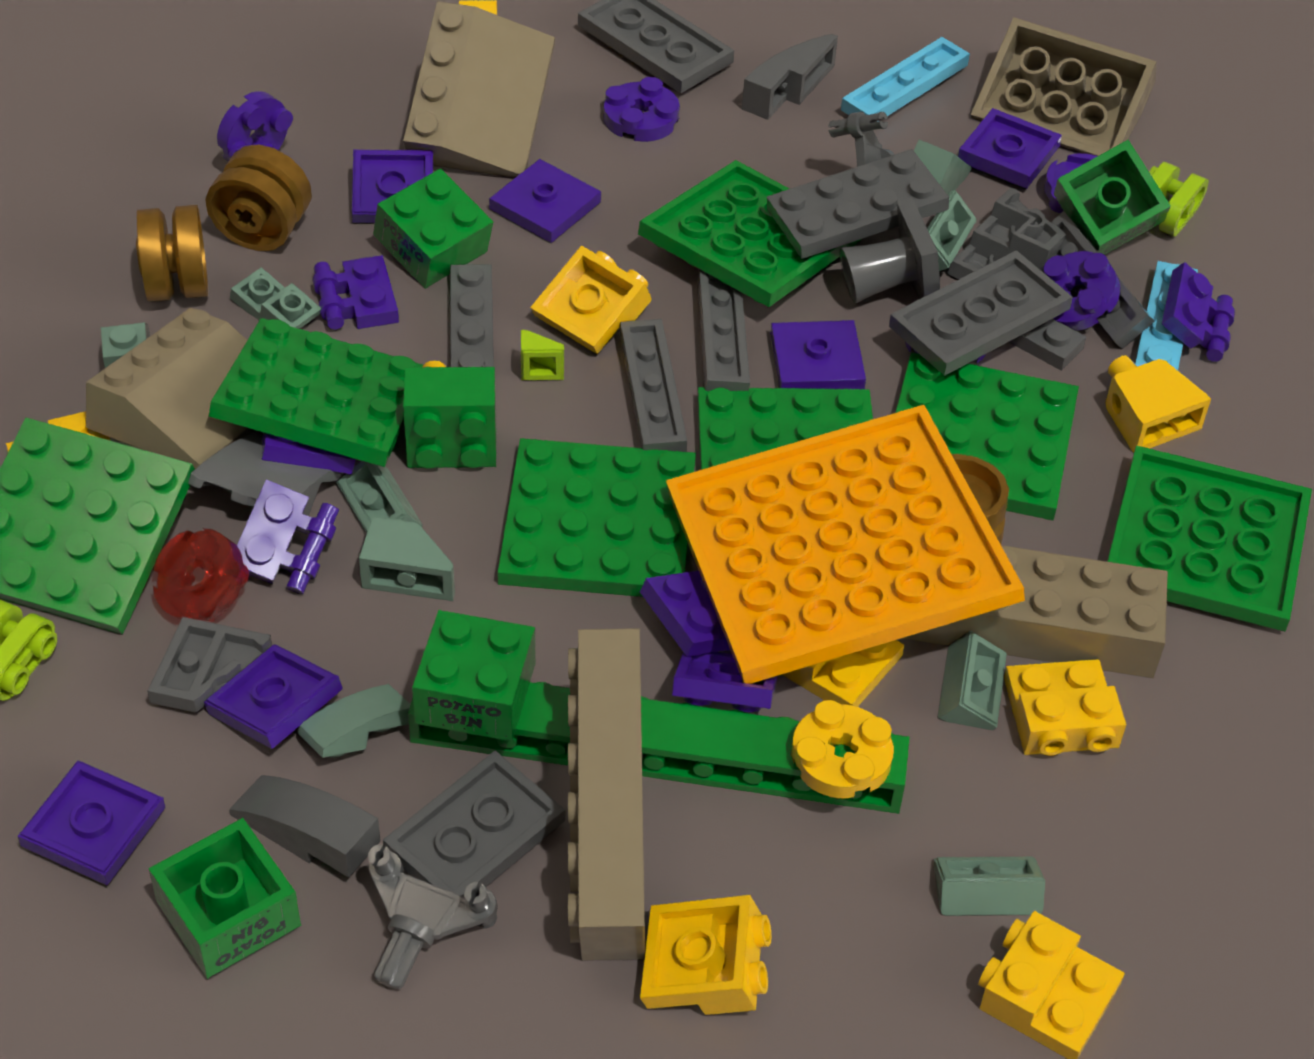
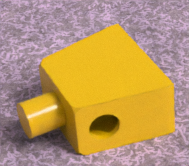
(1153, 402)

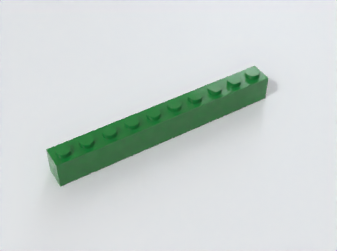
(682, 746)

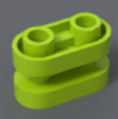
(1185, 199)
(22, 647)

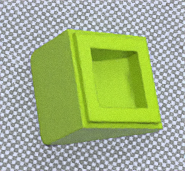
(541, 357)

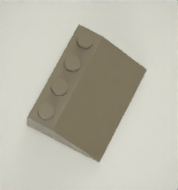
(1067, 86)
(479, 91)
(164, 390)

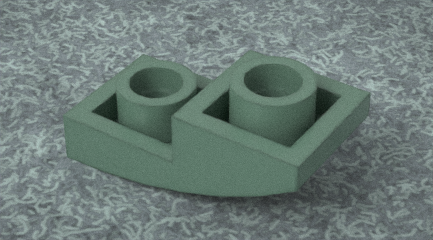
(268, 299)
(346, 723)

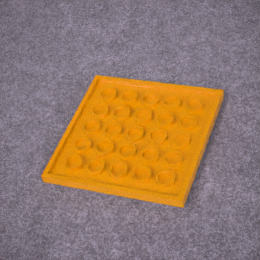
(841, 544)

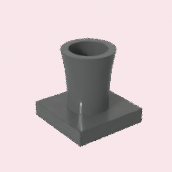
(894, 262)

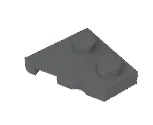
(202, 661)

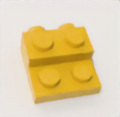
(592, 298)
(851, 676)
(1064, 707)
(706, 955)
(1048, 985)

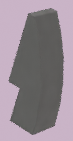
(789, 76)
(309, 822)

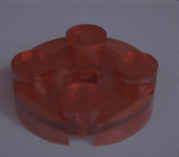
(222, 579)

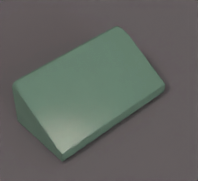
(951, 229)
(375, 493)
(972, 682)
(989, 885)

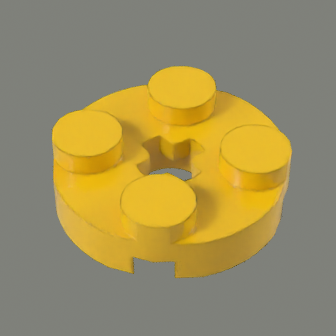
(845, 725)

